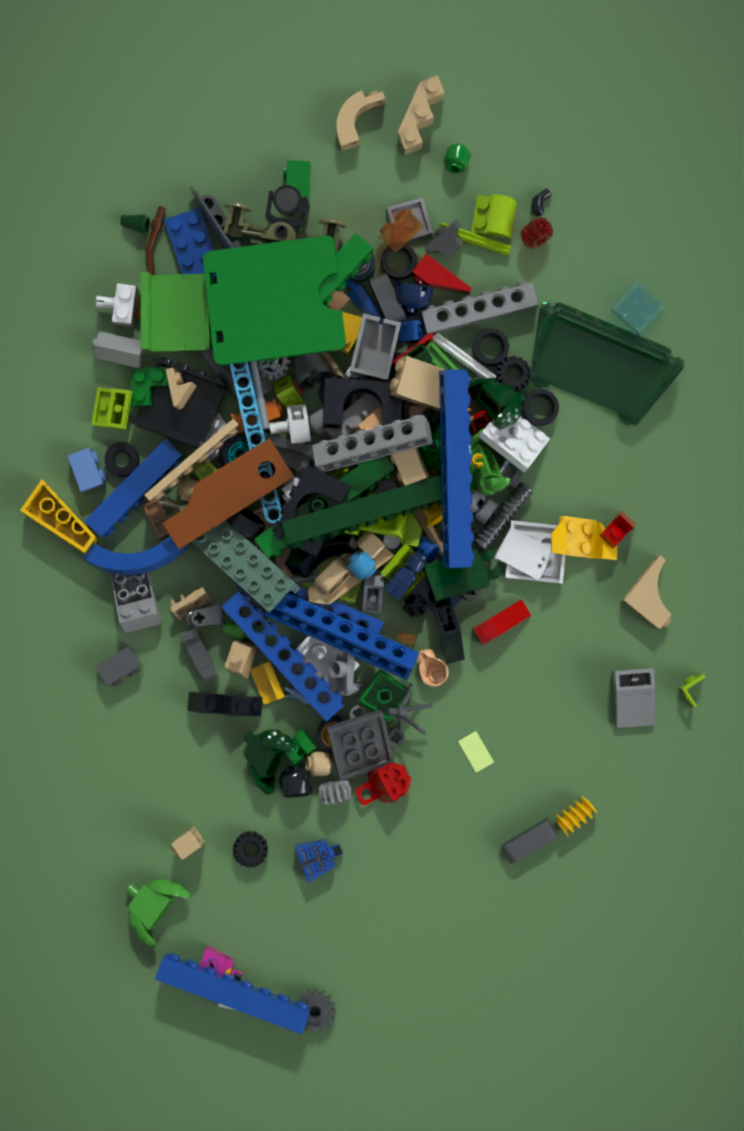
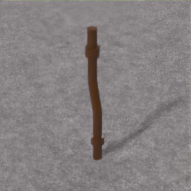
(156, 226)

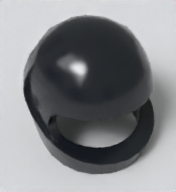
(295, 782)

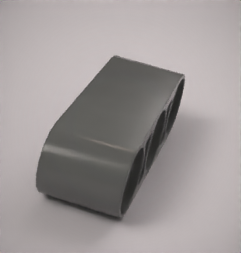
(386, 299)
(529, 840)

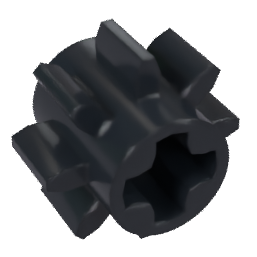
(415, 605)

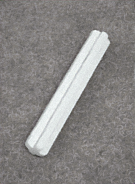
(462, 357)

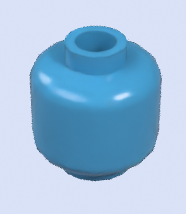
(361, 565)

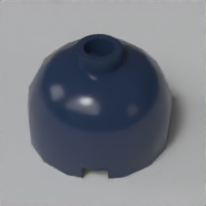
(412, 296)

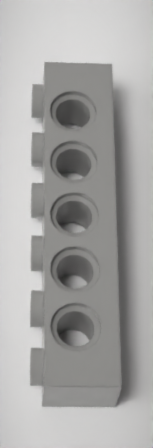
(523, 289)
(381, 447)

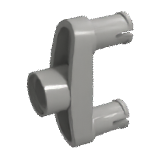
(343, 672)

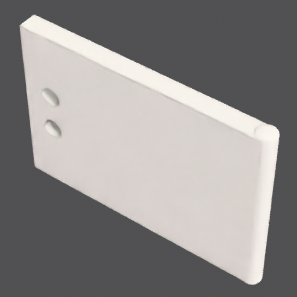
(524, 553)

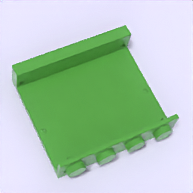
(175, 313)

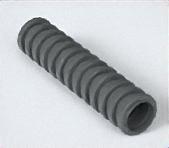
(503, 516)

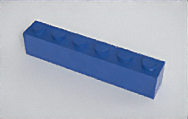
(133, 489)

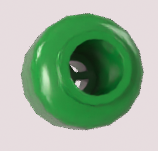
(457, 158)

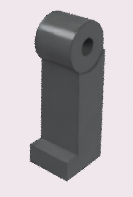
(294, 459)
(199, 655)

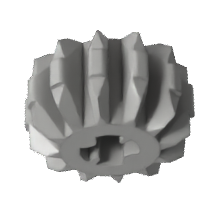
(334, 791)

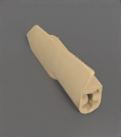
(338, 579)

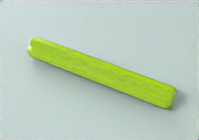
(482, 241)

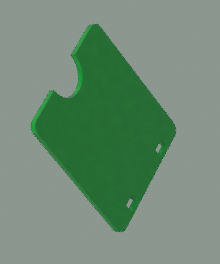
(271, 300)

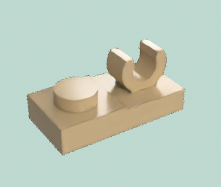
(194, 601)

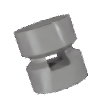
(487, 507)

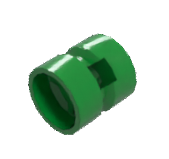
(304, 745)

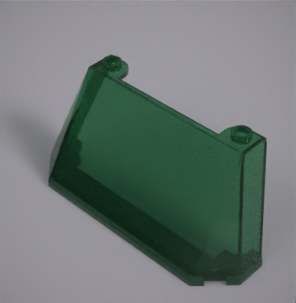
(601, 362)

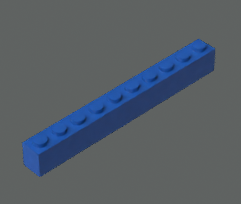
(455, 468)

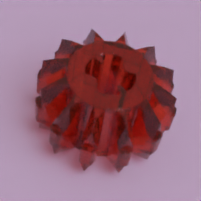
(536, 232)

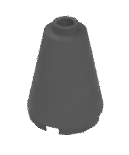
(311, 369)

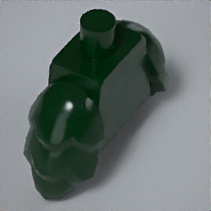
(497, 400)
(265, 756)

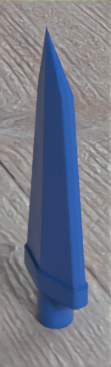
(362, 300)

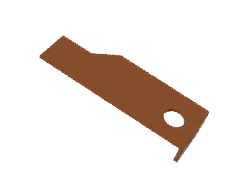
(227, 493)

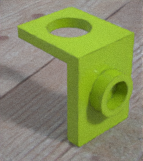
(287, 394)
(689, 682)

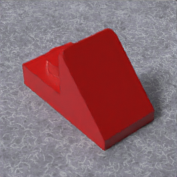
(617, 529)

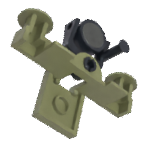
(288, 203)

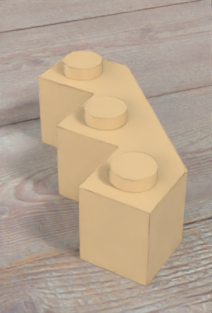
(419, 114)

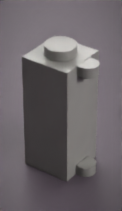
(118, 349)

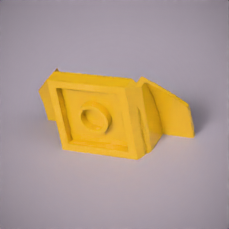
(581, 539)

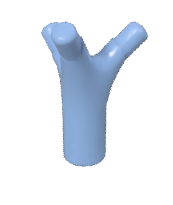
(295, 694)

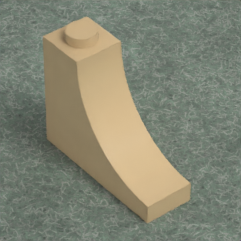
(645, 598)

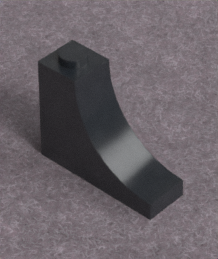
(448, 630)

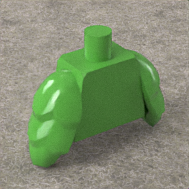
(487, 478)
(150, 905)

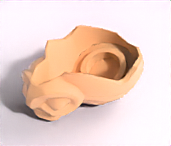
(432, 669)

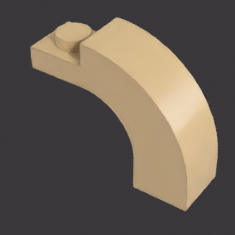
(349, 113)

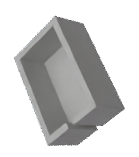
(375, 347)

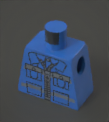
(317, 857)

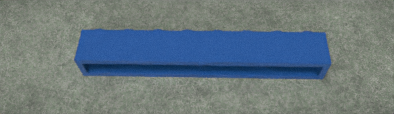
(233, 993)

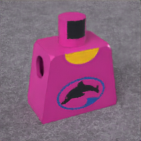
(220, 962)

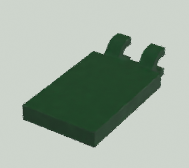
(452, 582)

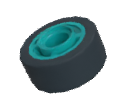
(229, 448)

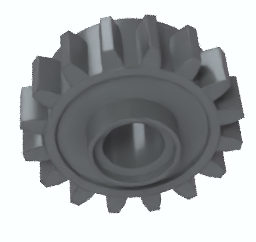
(318, 1000)

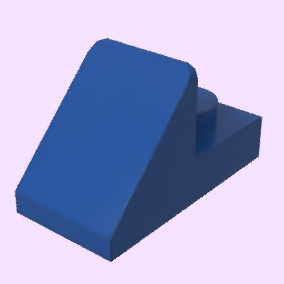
(411, 331)

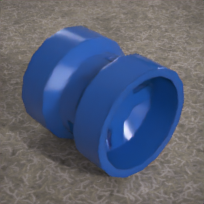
(427, 549)

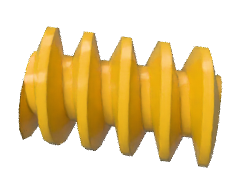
(575, 815)

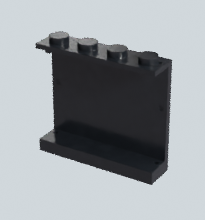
(197, 417)

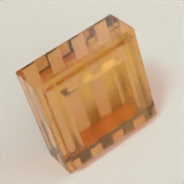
(406, 638)

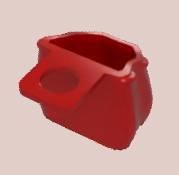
(386, 784)

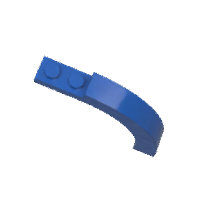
(134, 562)

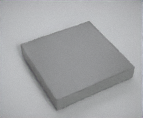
(419, 211)

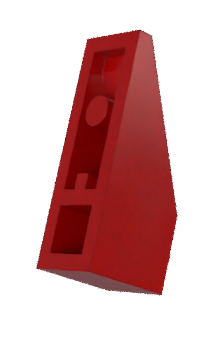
(436, 276)
(501, 622)

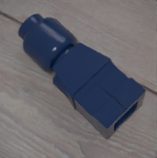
(406, 576)

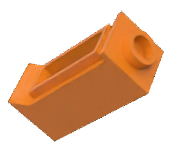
(273, 411)

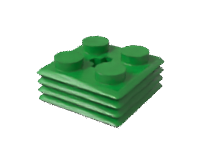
(383, 682)

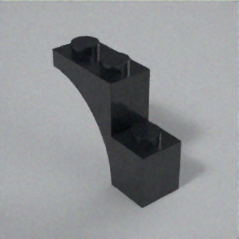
(303, 563)
(224, 704)

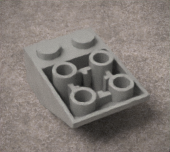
(135, 601)
(634, 697)

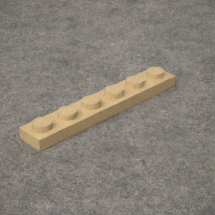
(186, 466)

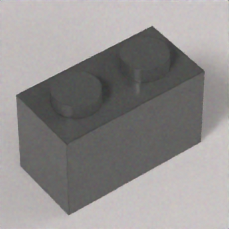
(118, 666)

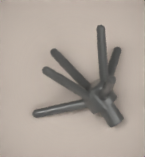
(402, 712)

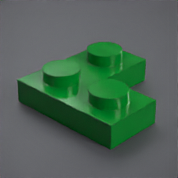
(142, 382)

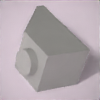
(373, 593)

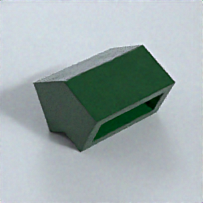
(420, 353)

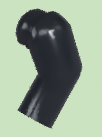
(537, 202)

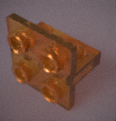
(401, 230)

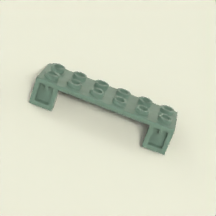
(246, 565)

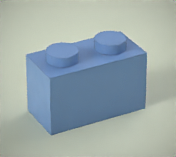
(86, 469)

